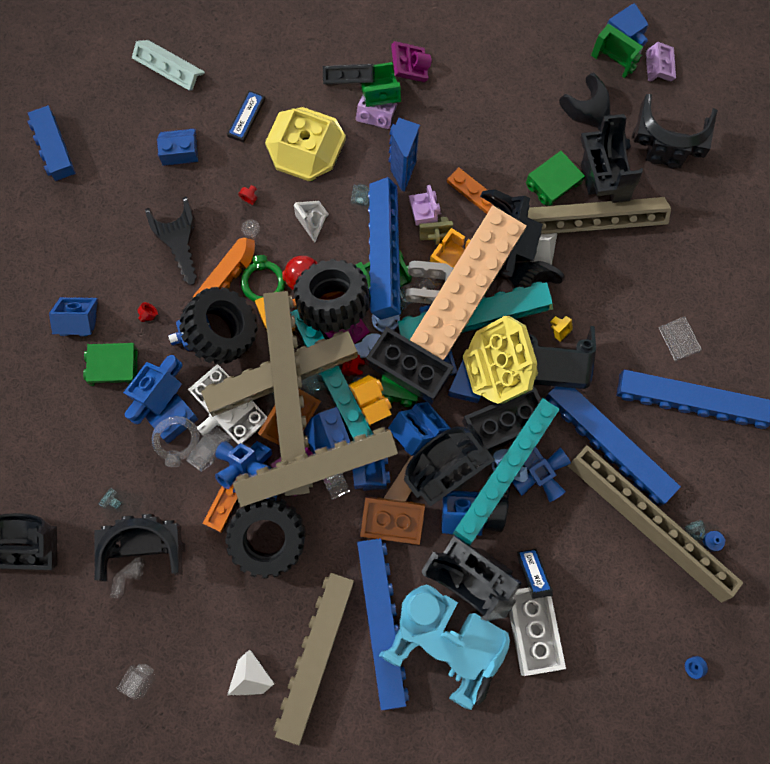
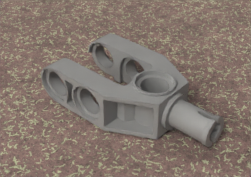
(426, 270)

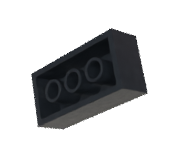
(409, 365)
(503, 422)

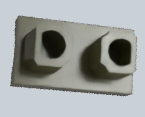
(435, 230)

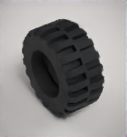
(335, 313)
(206, 342)
(265, 563)

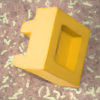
(561, 327)

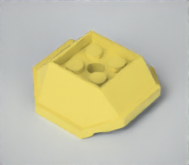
(305, 157)
(501, 361)

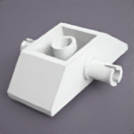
(238, 422)

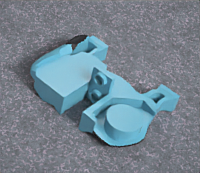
(472, 653)

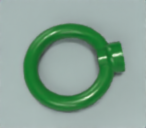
(260, 263)

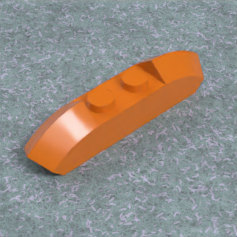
(230, 266)

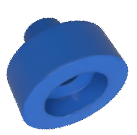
(714, 541)
(696, 667)

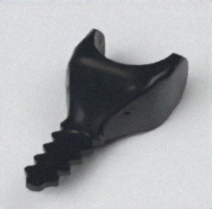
(592, 110)
(177, 237)
(537, 271)

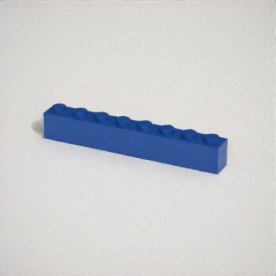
(384, 249)
(694, 398)
(614, 444)
(381, 622)

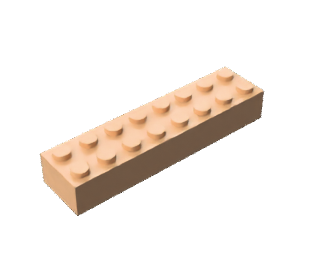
(468, 282)

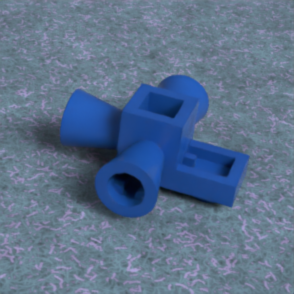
(241, 461)
(542, 473)

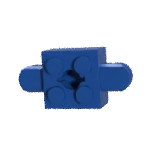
(153, 388)

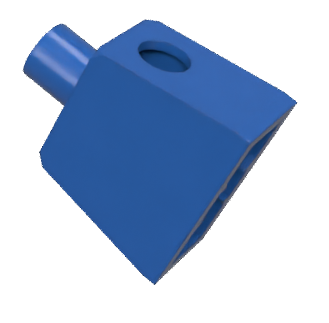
(631, 23)
(461, 386)

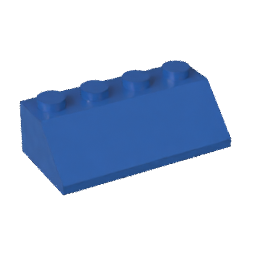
(403, 150)

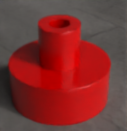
(248, 195)
(147, 312)

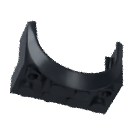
(27, 530)

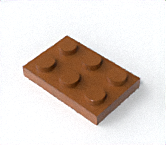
(270, 429)
(392, 520)

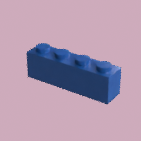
(51, 143)

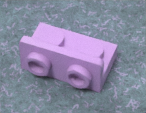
(660, 62)
(376, 115)
(425, 207)

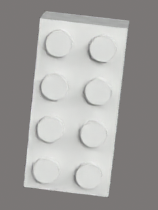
(536, 634)

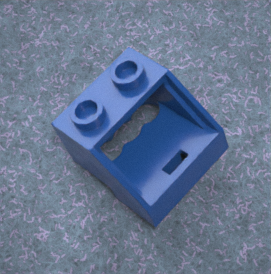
(408, 435)
(371, 476)

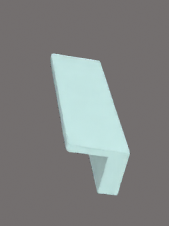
(166, 63)

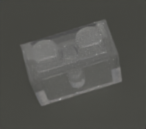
(137, 681)

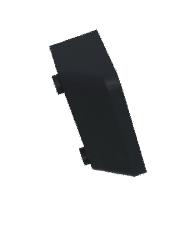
(566, 366)

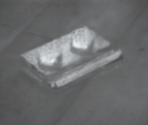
(680, 338)

